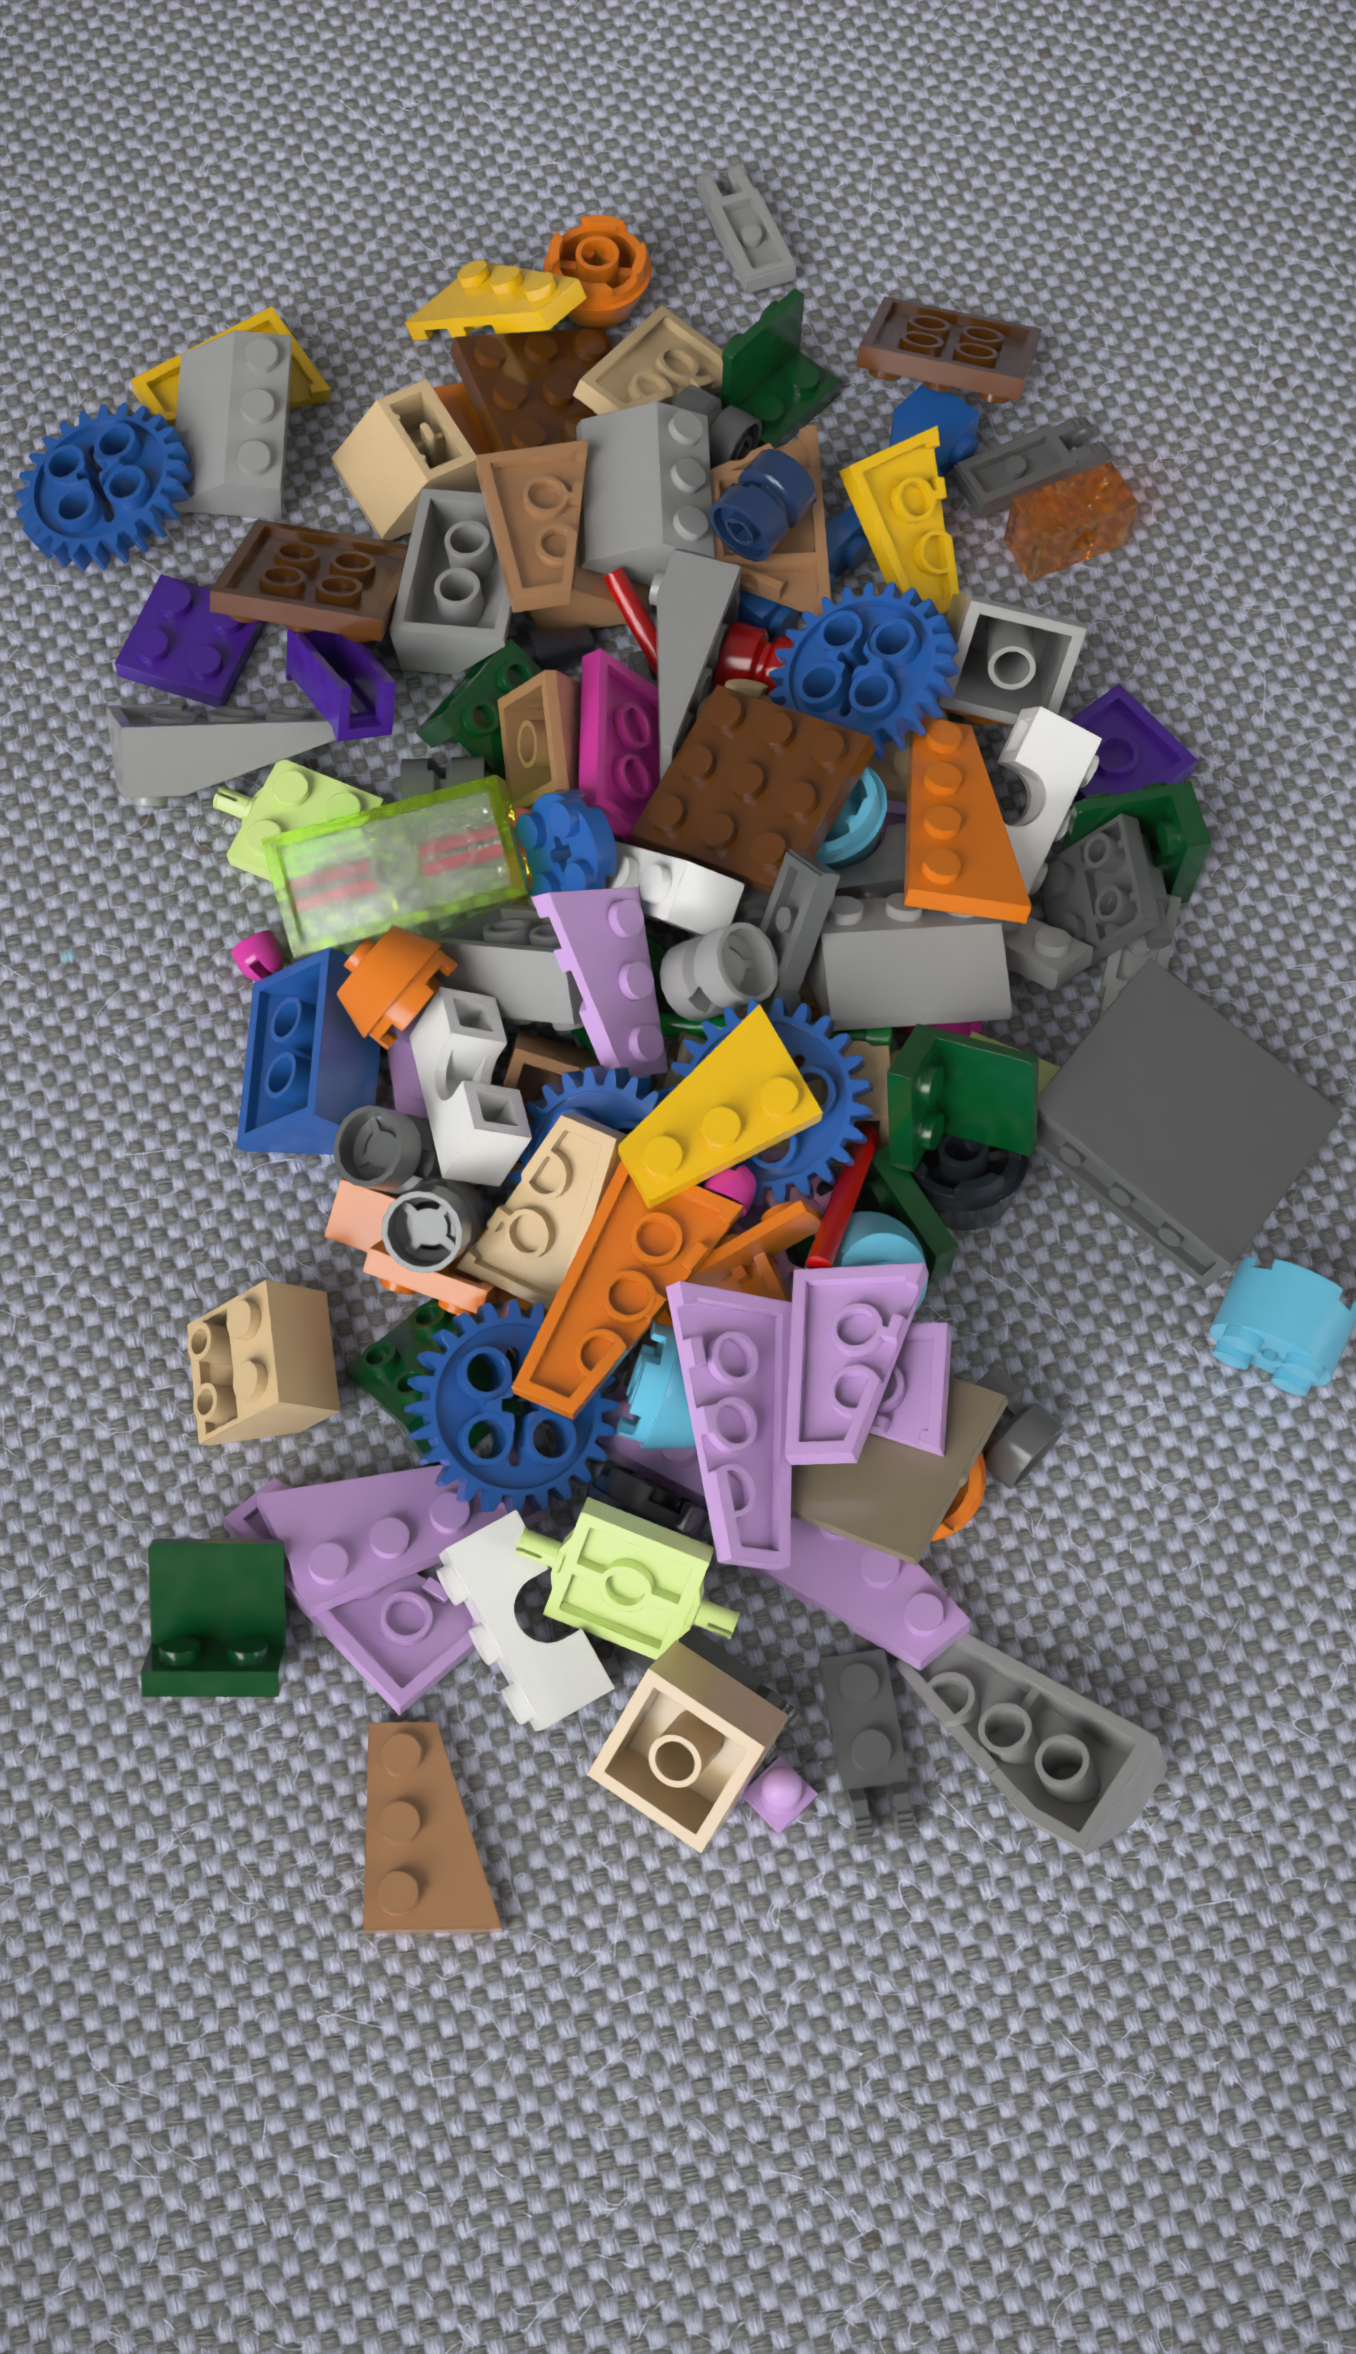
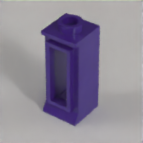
(342, 673)

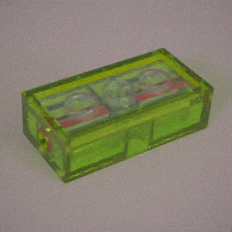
(398, 866)

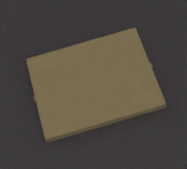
(895, 1490)

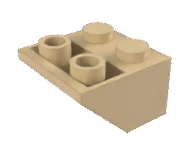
(399, 449)
(263, 1364)

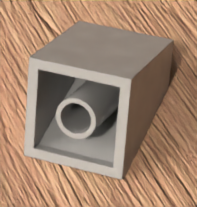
(1009, 658)

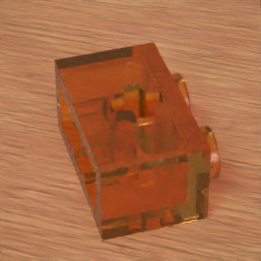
(1070, 521)

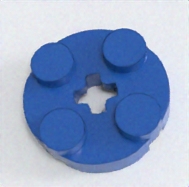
(561, 823)

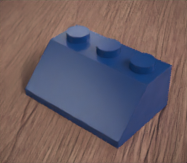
(303, 1060)

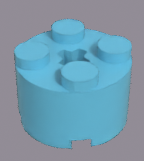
(1283, 1324)

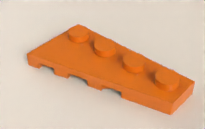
(955, 831)
(618, 1288)

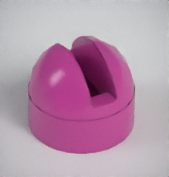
(259, 955)
(734, 1185)

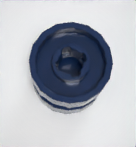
(763, 505)

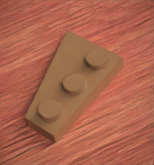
(535, 518)
(418, 1840)

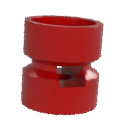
(749, 655)

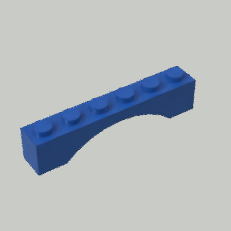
(844, 534)

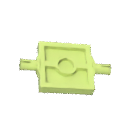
(286, 802)
(627, 1580)

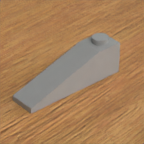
(693, 617)
(173, 752)
(1042, 1744)

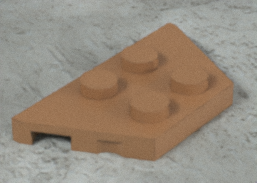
(798, 567)

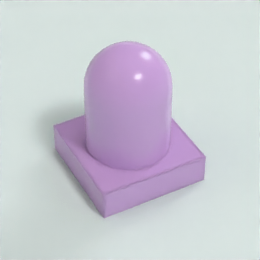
(779, 1795)

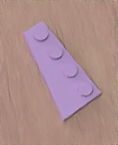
(737, 1393)
(371, 1530)
(394, 1636)

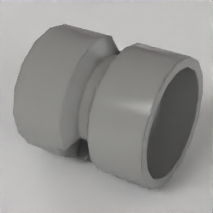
(719, 971)

